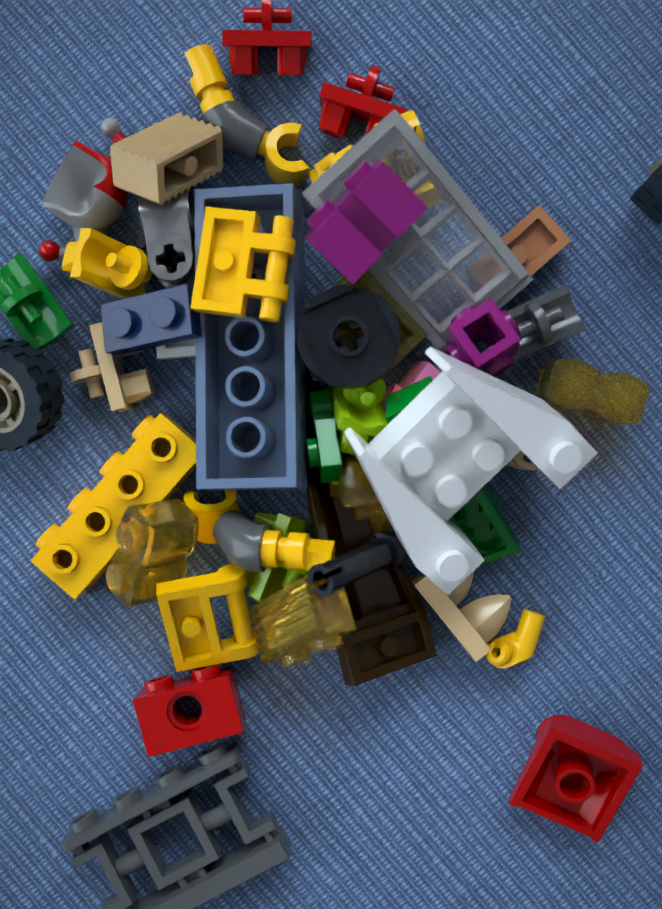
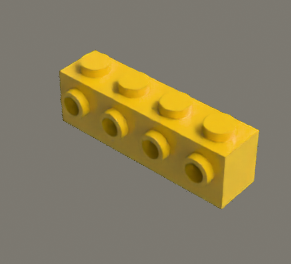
(146, 473)

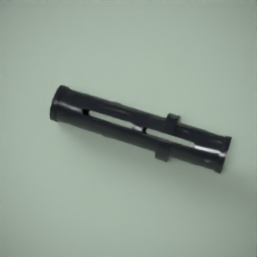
(381, 552)

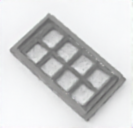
(448, 253)

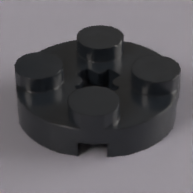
(361, 311)

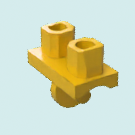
(107, 264)

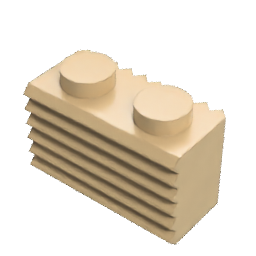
(167, 158)

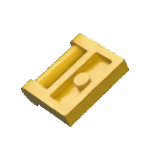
(192, 621)

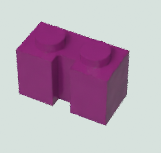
(363, 219)

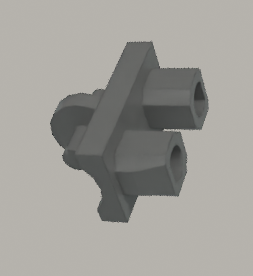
(545, 321)

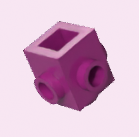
(487, 325)

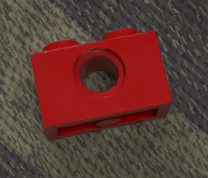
(169, 729)

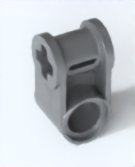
(168, 234)

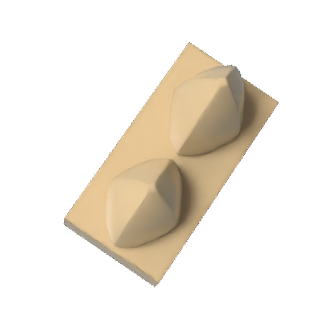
(472, 624)

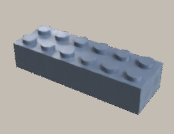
(252, 368)

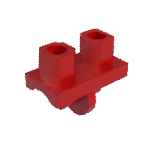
(245, 43)
(342, 104)

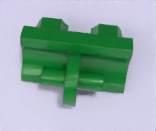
(31, 304)

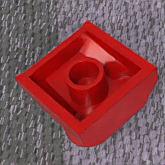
(576, 775)

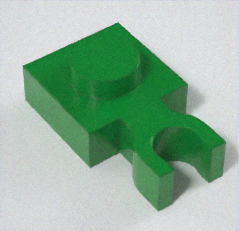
(324, 447)

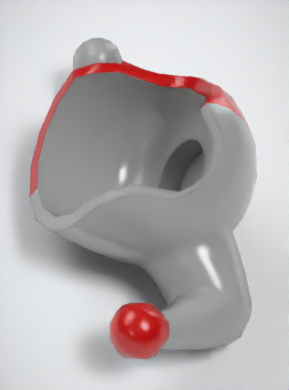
(84, 191)

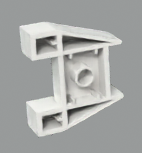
(448, 449)

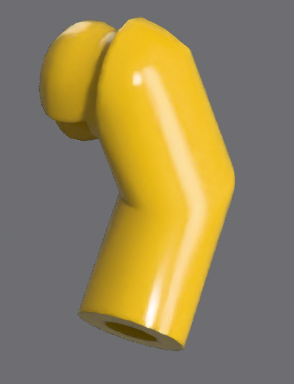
(517, 645)

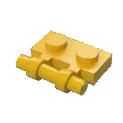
(227, 262)

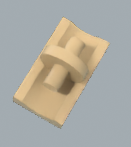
(121, 388)

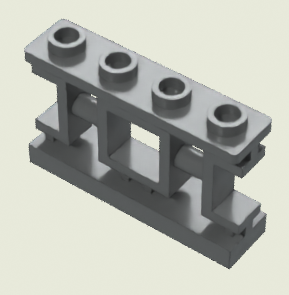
(199, 874)

